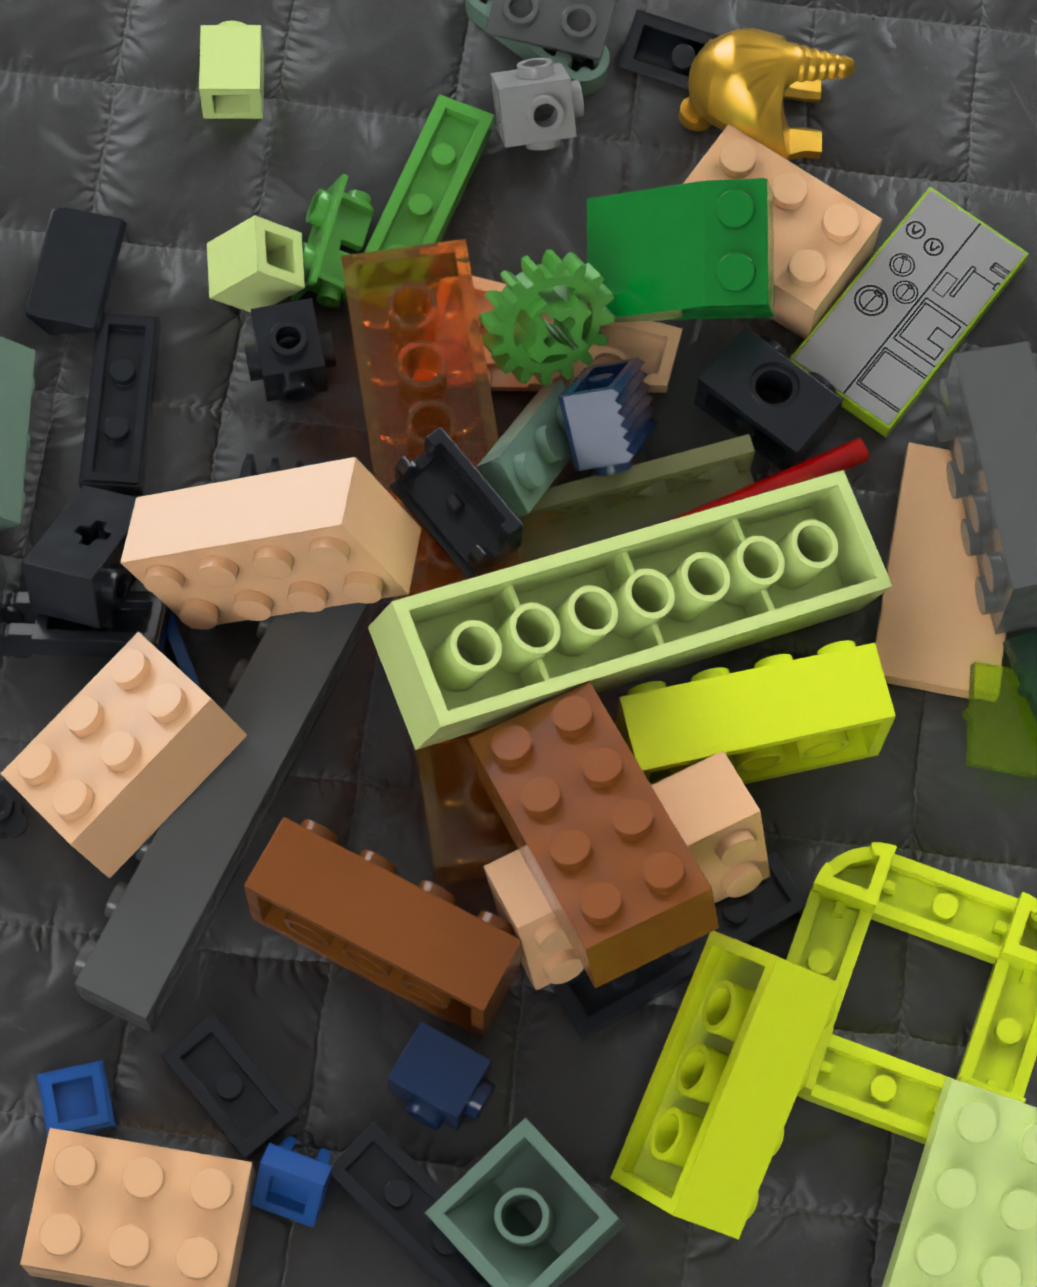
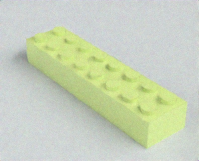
(627, 607)

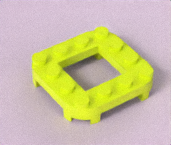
(943, 910)

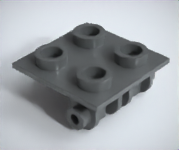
(557, 25)

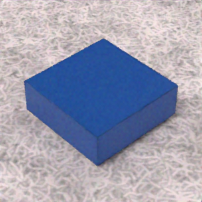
(77, 1099)

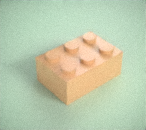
(817, 230)
(123, 755)
(136, 1214)

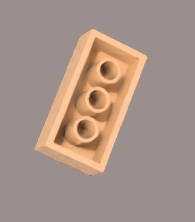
(272, 544)
(713, 819)

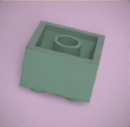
(524, 1214)

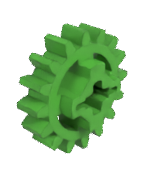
(564, 291)

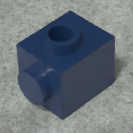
(441, 1079)

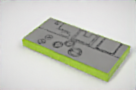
(909, 310)

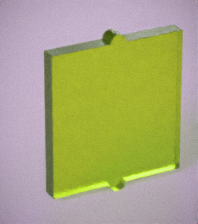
(999, 723)

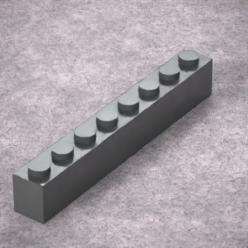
(202, 844)

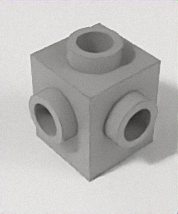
(536, 104)

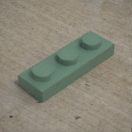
(529, 452)

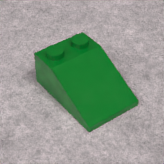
(686, 250)

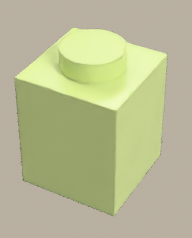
(231, 71)
(255, 264)

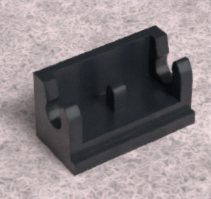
(457, 506)

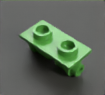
(336, 221)

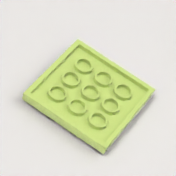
(972, 1196)

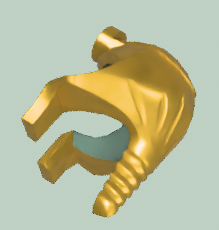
(744, 82)

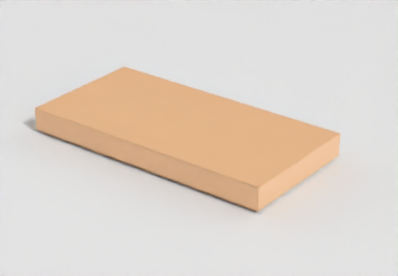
(931, 615)

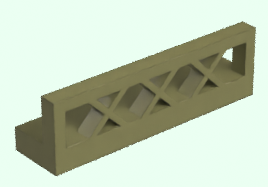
(635, 498)

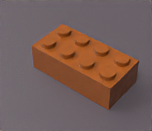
(594, 834)
(384, 925)

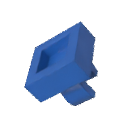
(292, 1182)

